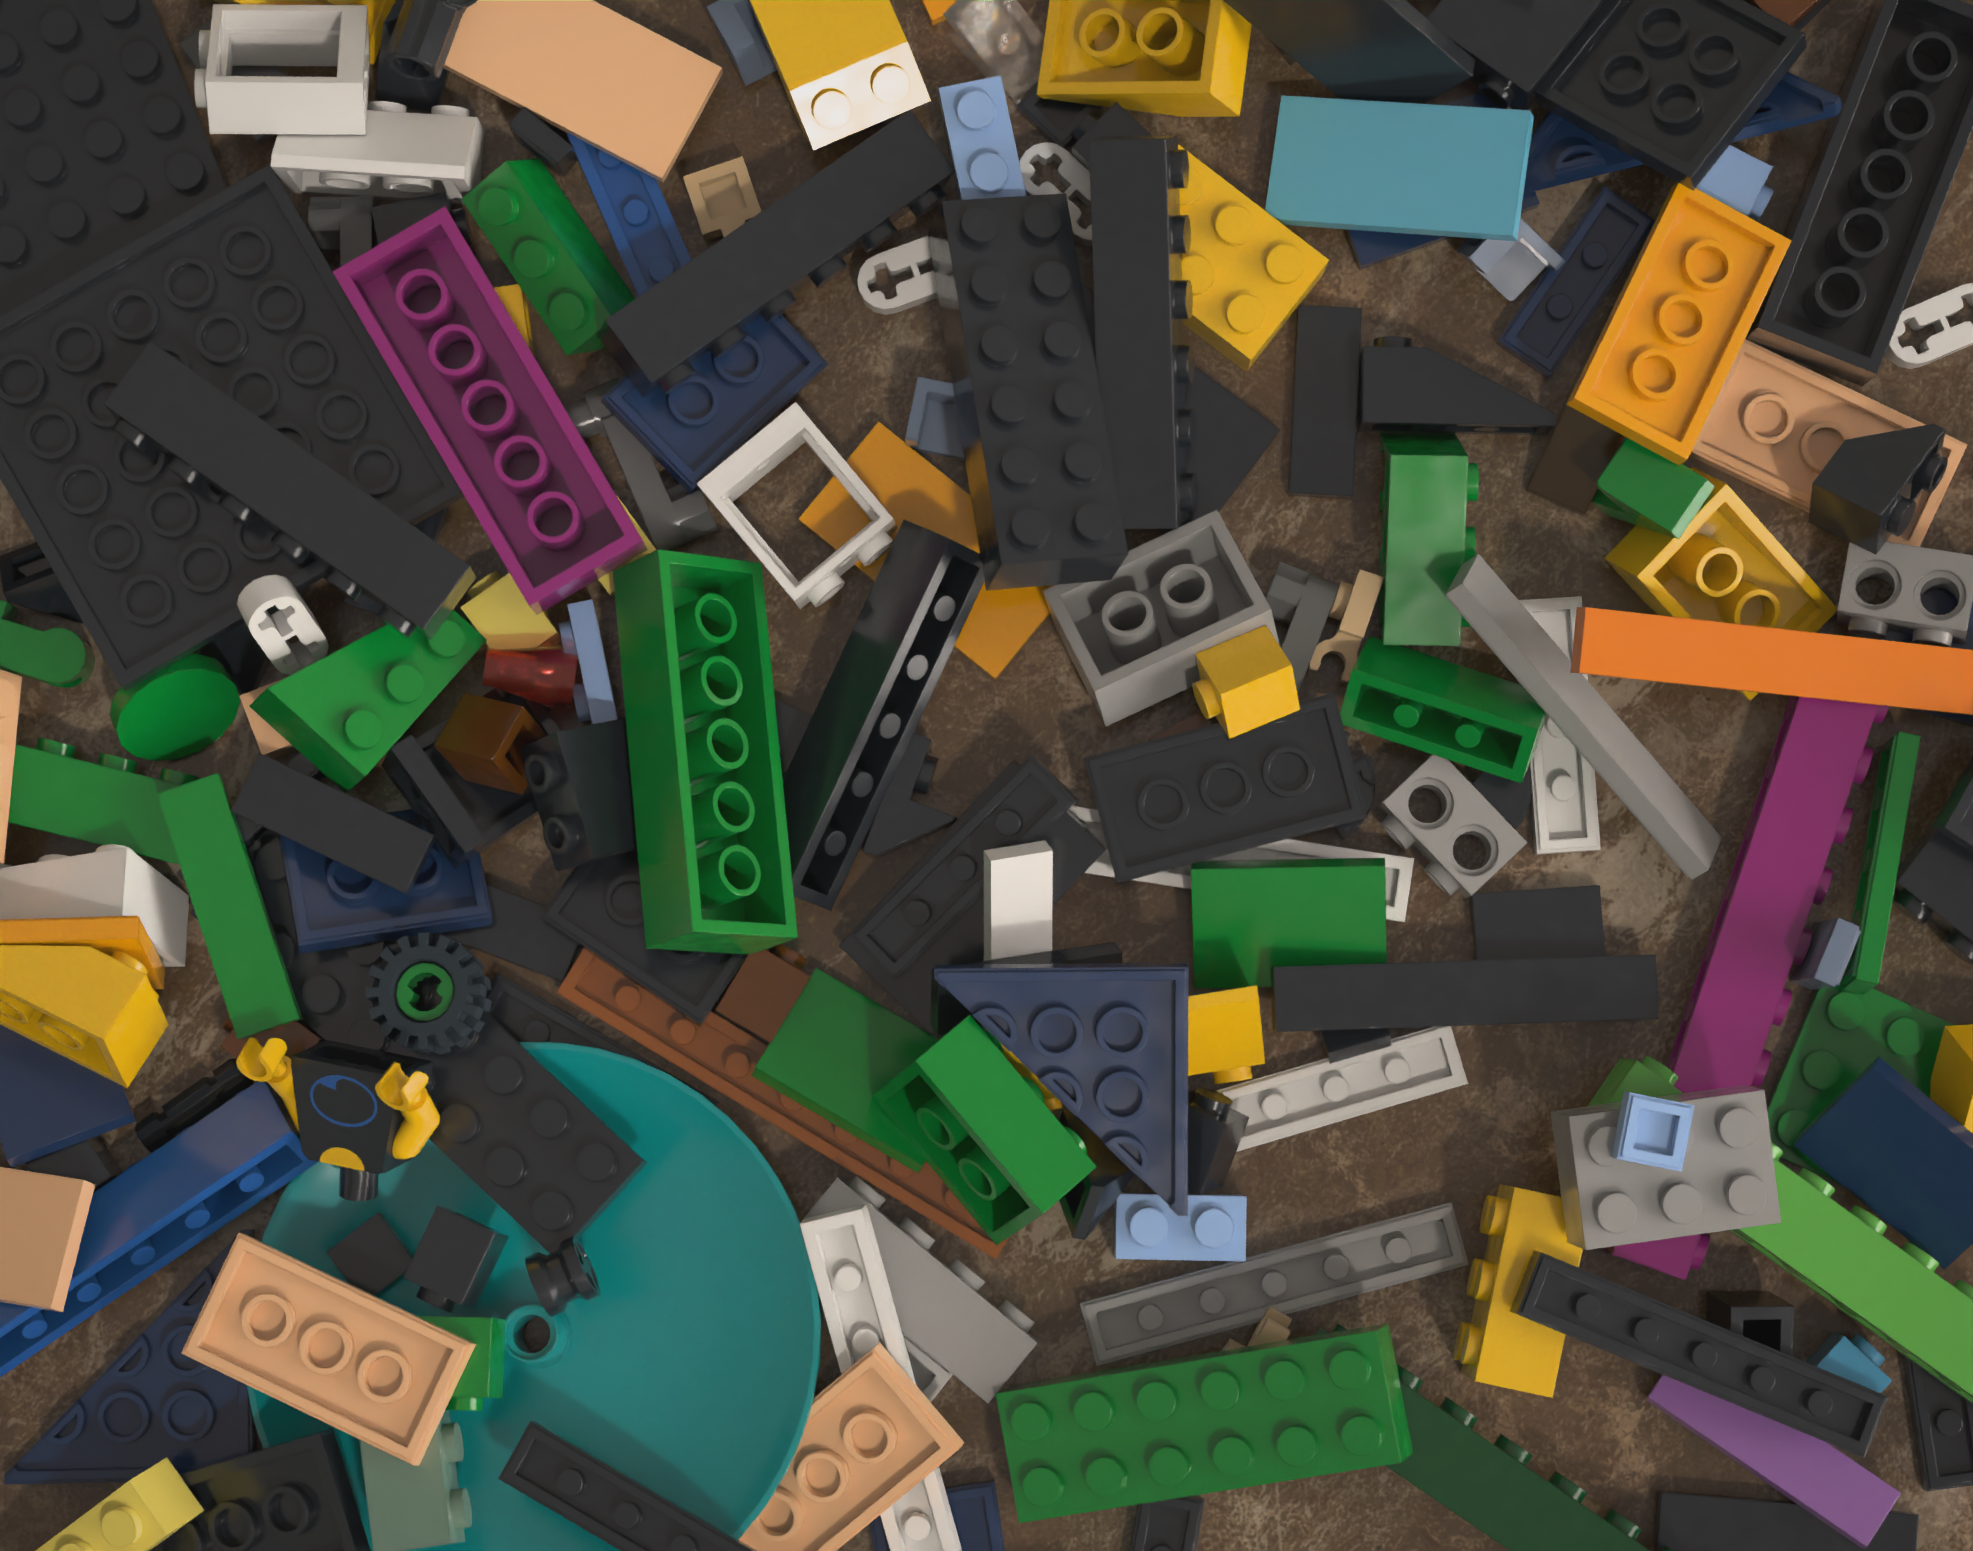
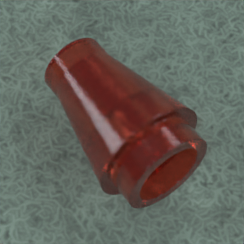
(532, 673)

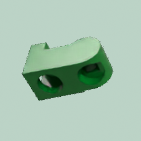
(46, 656)

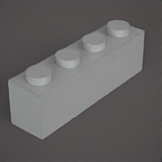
(940, 1302)

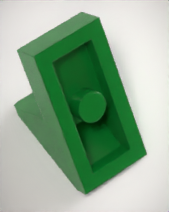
(1650, 490)

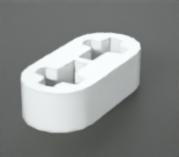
(1069, 173)
(898, 262)
(1933, 312)
(291, 620)

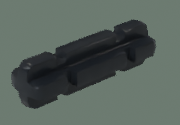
(191, 1105)

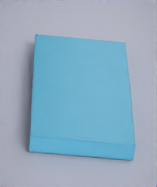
(1399, 167)

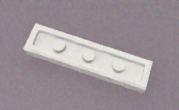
(1562, 779)
(1345, 1089)

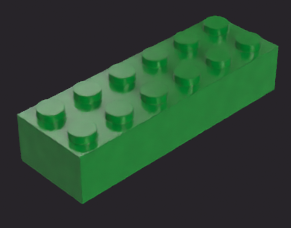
(704, 754)
(1204, 1423)

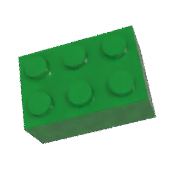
(985, 1130)

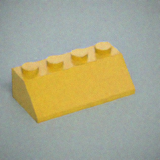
(1221, 1039)

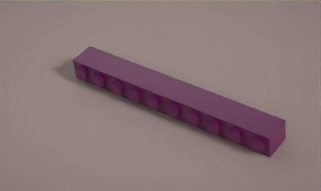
(1764, 918)

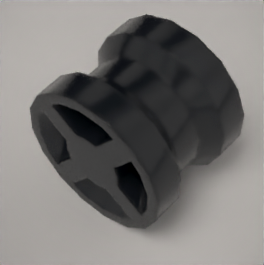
(562, 1276)

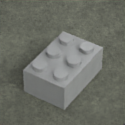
(1164, 604)
(1722, 1184)

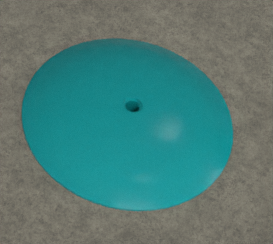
(681, 1368)

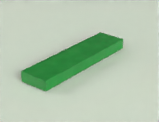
(1881, 860)
(229, 906)

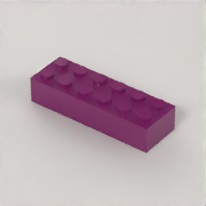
(490, 410)

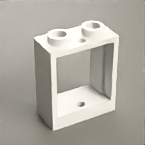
(285, 38)
(756, 460)

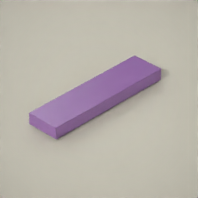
(1784, 1458)

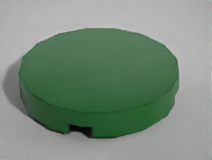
(176, 709)

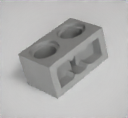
(1910, 574)
(1462, 813)

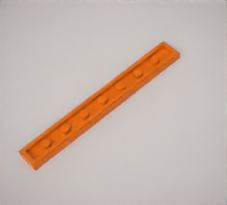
(1772, 661)

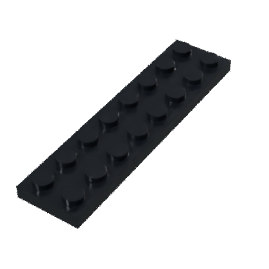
(497, 1103)

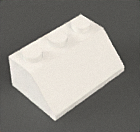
(395, 160)

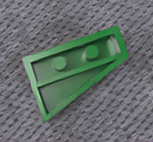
(1423, 536)
(365, 696)

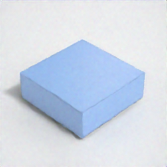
(1652, 1131)

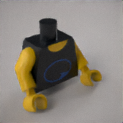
(350, 1105)

